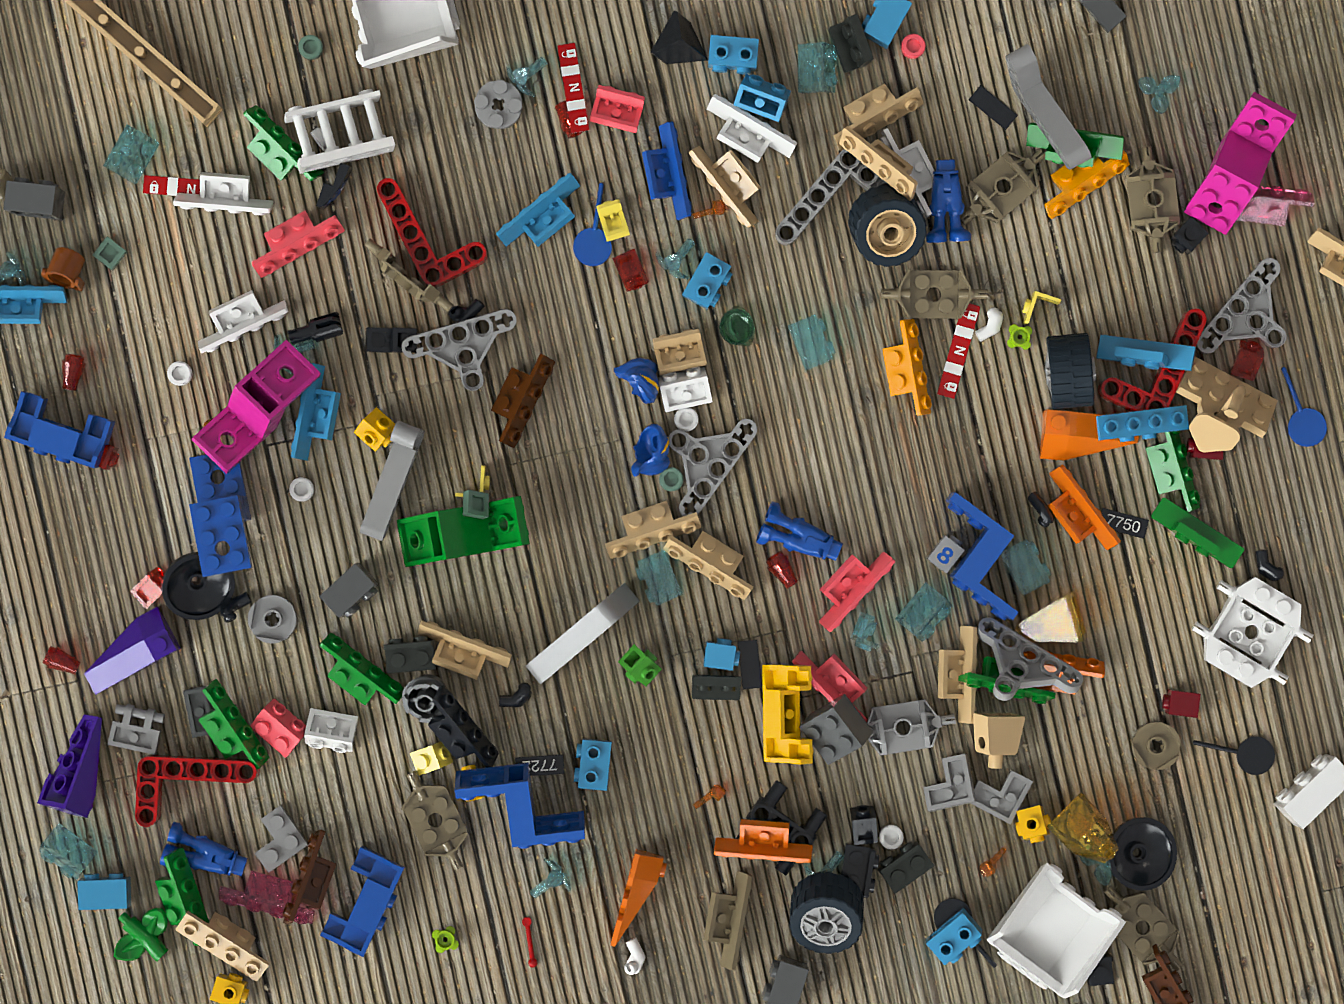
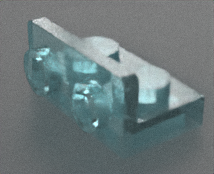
(811, 342)
(1025, 567)
(659, 578)
(924, 612)
(864, 627)
(67, 852)

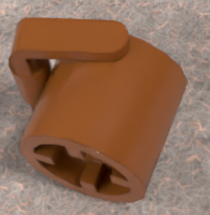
(65, 269)

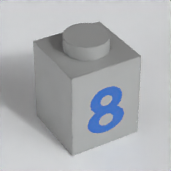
(946, 553)

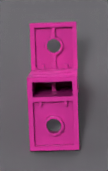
(1240, 163)
(256, 406)

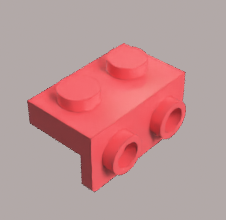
(617, 108)
(279, 727)

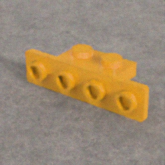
(1081, 181)
(906, 368)

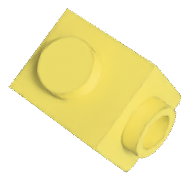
(612, 220)
(431, 758)

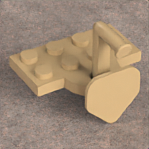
(1223, 407)

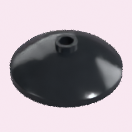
(195, 598)
(1155, 857)

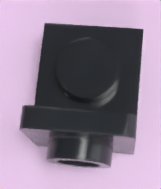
(1188, 236)
(864, 825)
(1103, 972)

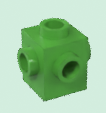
(640, 665)

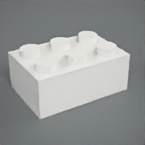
(1312, 791)

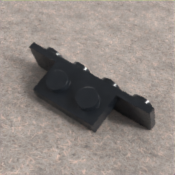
(459, 731)

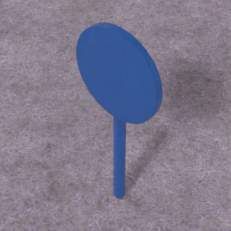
(591, 244)
(1306, 425)

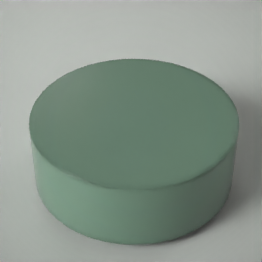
(310, 47)
(671, 479)

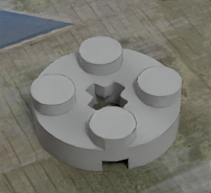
(501, 91)
(261, 627)

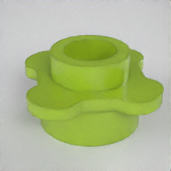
(1025, 332)
(449, 933)

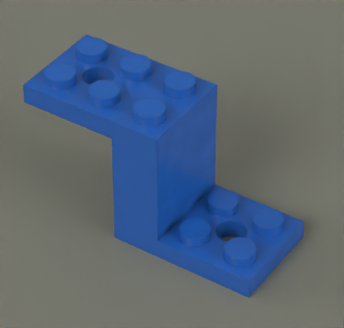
(219, 517)
(980, 556)
(524, 825)

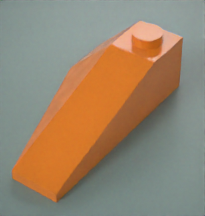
(1073, 435)
(642, 879)

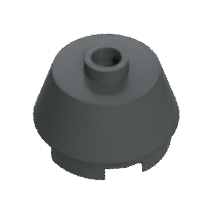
(418, 697)

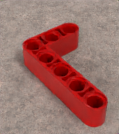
(420, 241)
(1172, 377)
(186, 773)

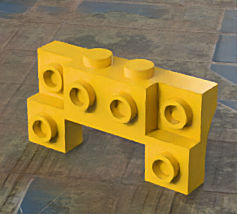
(782, 713)

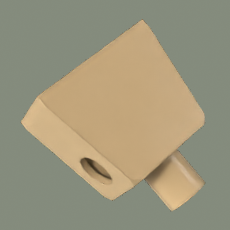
(997, 735)

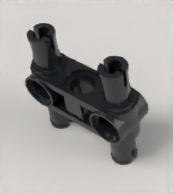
(808, 829)

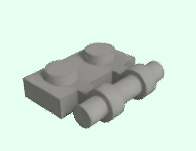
(132, 736)

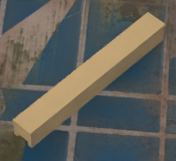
(148, 59)

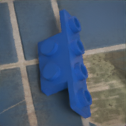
(665, 172)

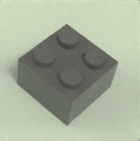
(33, 199)
(349, 591)
(836, 729)
(786, 981)

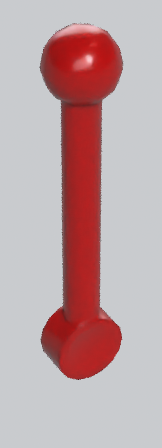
(532, 961)

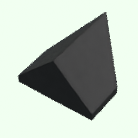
(678, 42)

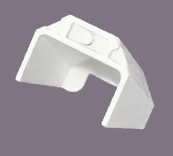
(403, 29)
(1055, 933)

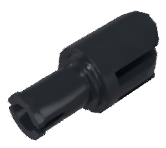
(318, 329)

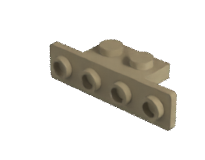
(727, 919)

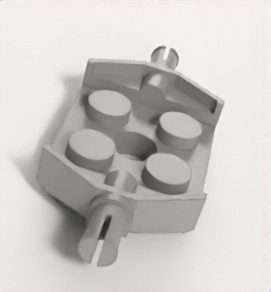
(922, 721)

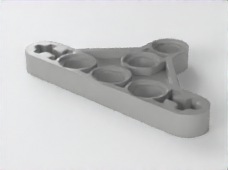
(1239, 323)
(450, 348)
(714, 452)
(1033, 670)

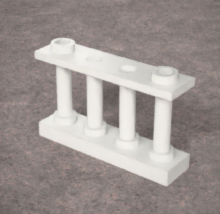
(356, 148)

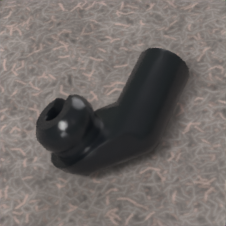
(461, 313)
(1046, 515)
(1267, 569)
(234, 604)
(518, 699)

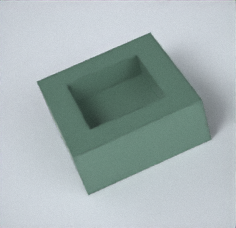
(109, 253)
(475, 504)

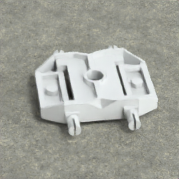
(1270, 638)

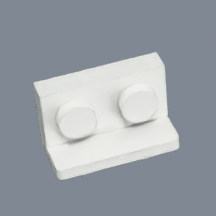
(685, 389)
(330, 730)

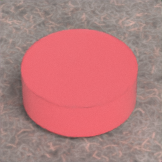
(913, 46)

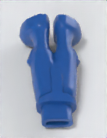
(946, 198)
(804, 536)
(207, 855)

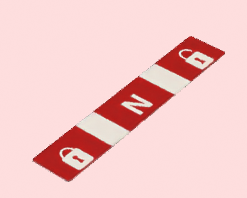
(573, 88)
(170, 185)
(958, 352)

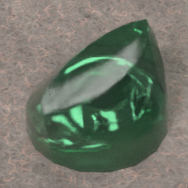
(737, 327)

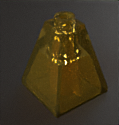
(1055, 622)
(1084, 830)

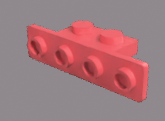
(293, 240)
(850, 585)
(833, 678)

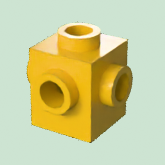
(375, 429)
(1027, 817)
(233, 982)

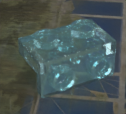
(816, 68)
(131, 154)

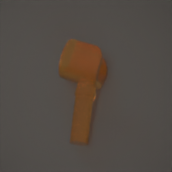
(718, 208)
(716, 792)
(987, 868)

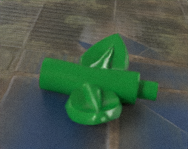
(142, 936)

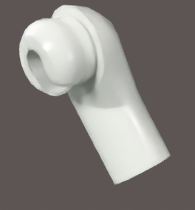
(993, 325)
(636, 958)

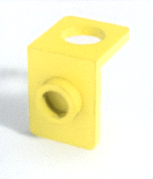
(1029, 304)
(484, 482)

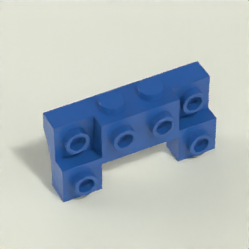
(51, 437)
(370, 906)

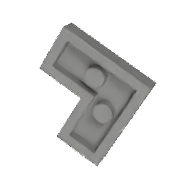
(958, 786)
(1005, 802)
(286, 842)

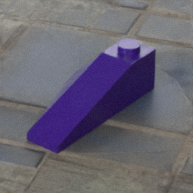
(138, 647)
(75, 779)

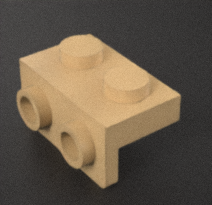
(679, 351)

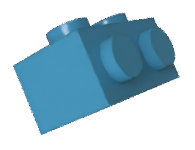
(885, 20)
(733, 54)
(762, 97)
(707, 281)
(721, 654)
(593, 764)
(104, 892)
(954, 937)

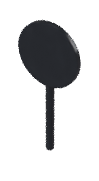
(1253, 755)
(948, 909)

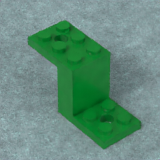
(452, 535)

